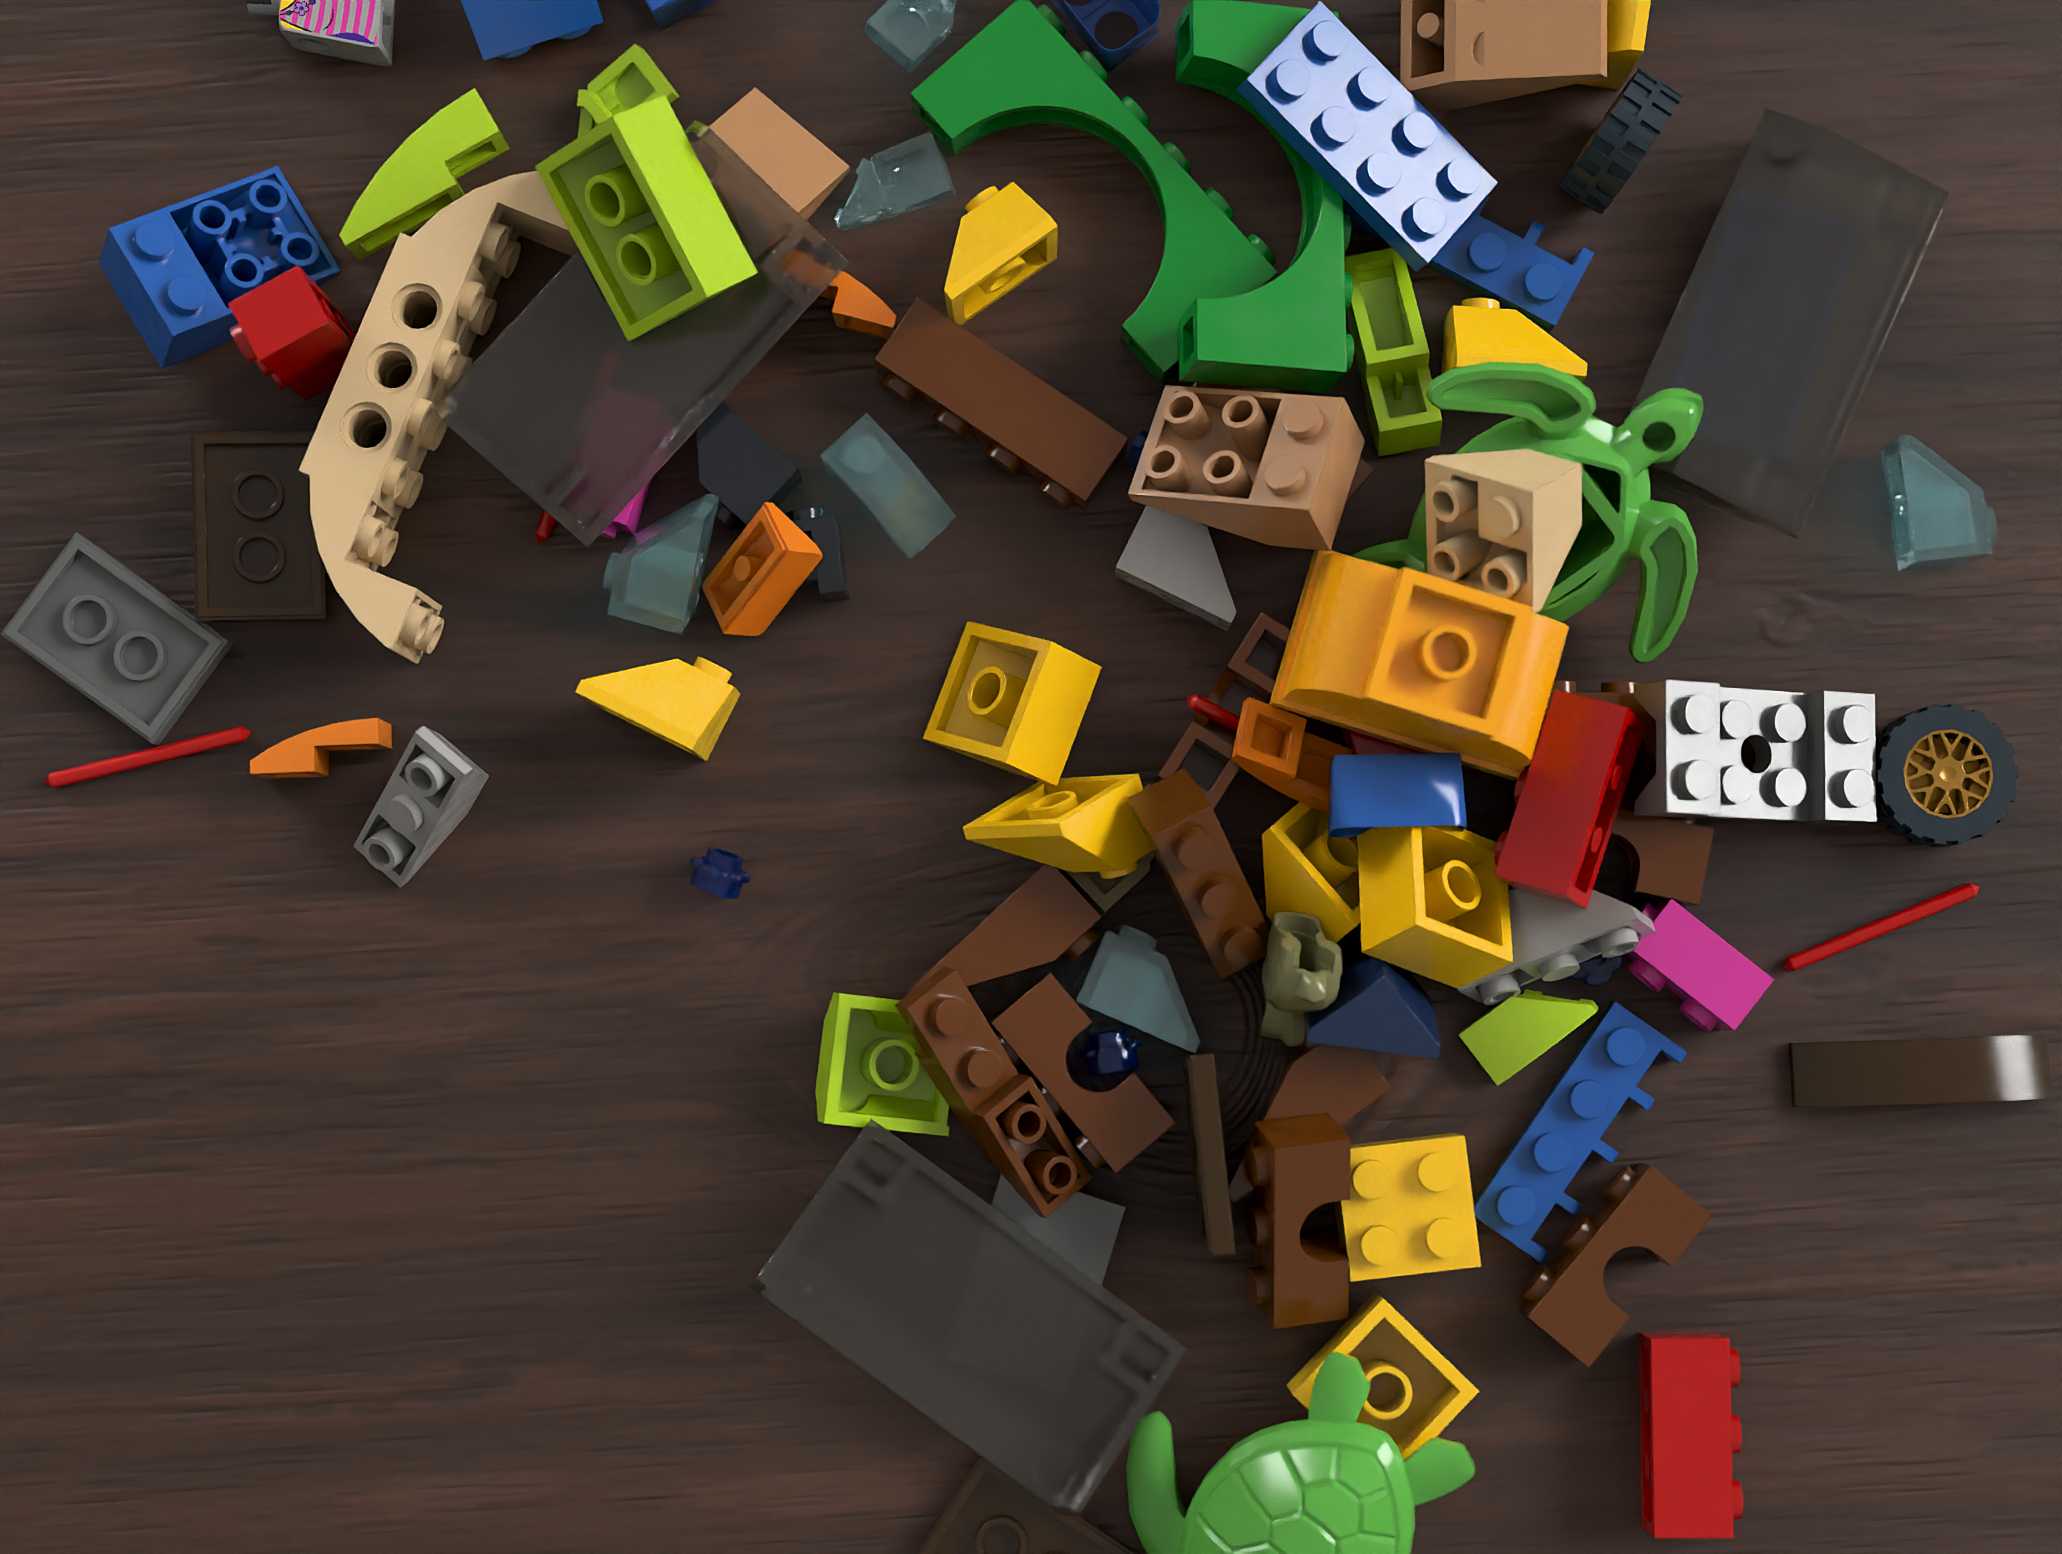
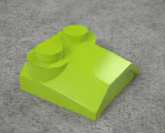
(873, 1070)

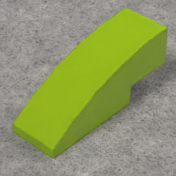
(423, 175)
(1391, 353)

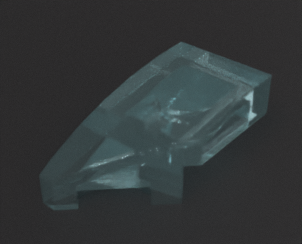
(910, 28)
(897, 182)

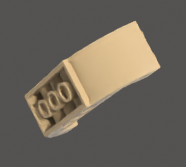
(360, 489)

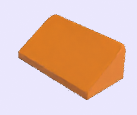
(760, 572)

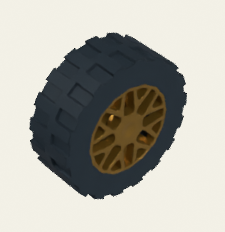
(1620, 141)
(1943, 775)

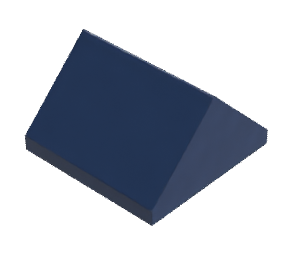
(1376, 1010)

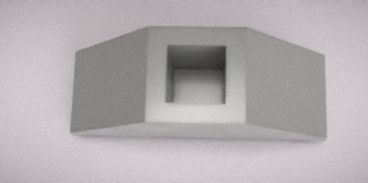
(419, 805)
(1555, 938)

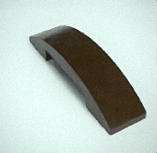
(1920, 1071)

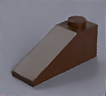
(1025, 931)
(1314, 1083)

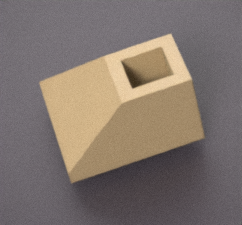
(1502, 521)

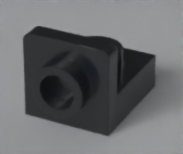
(825, 532)

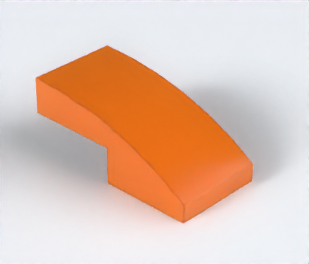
(859, 307)
(309, 751)
(1284, 756)

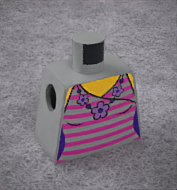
(335, 27)

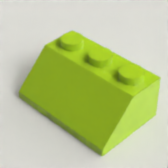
(645, 217)

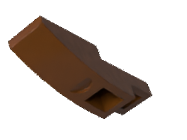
(989, 1095)

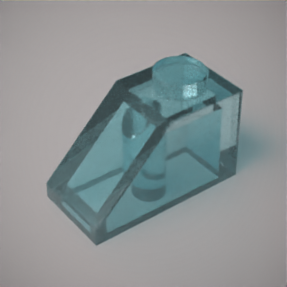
(887, 486)
(1934, 508)
(663, 568)
(1138, 988)

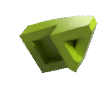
(622, 85)
(1522, 1030)

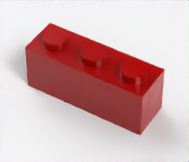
(293, 333)
(1569, 798)
(1688, 1434)

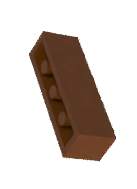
(999, 405)

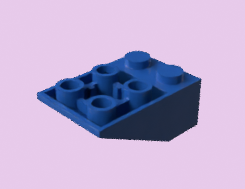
(198, 255)

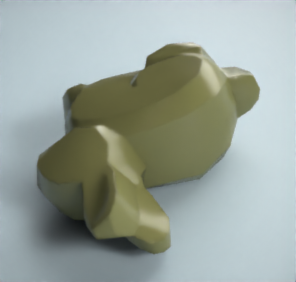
(1297, 975)

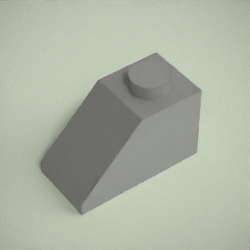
(1177, 564)

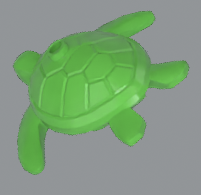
(1617, 510)
(1294, 1484)

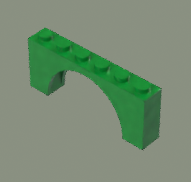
(1028, 75)
(1295, 325)

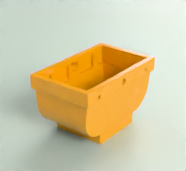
(1420, 662)

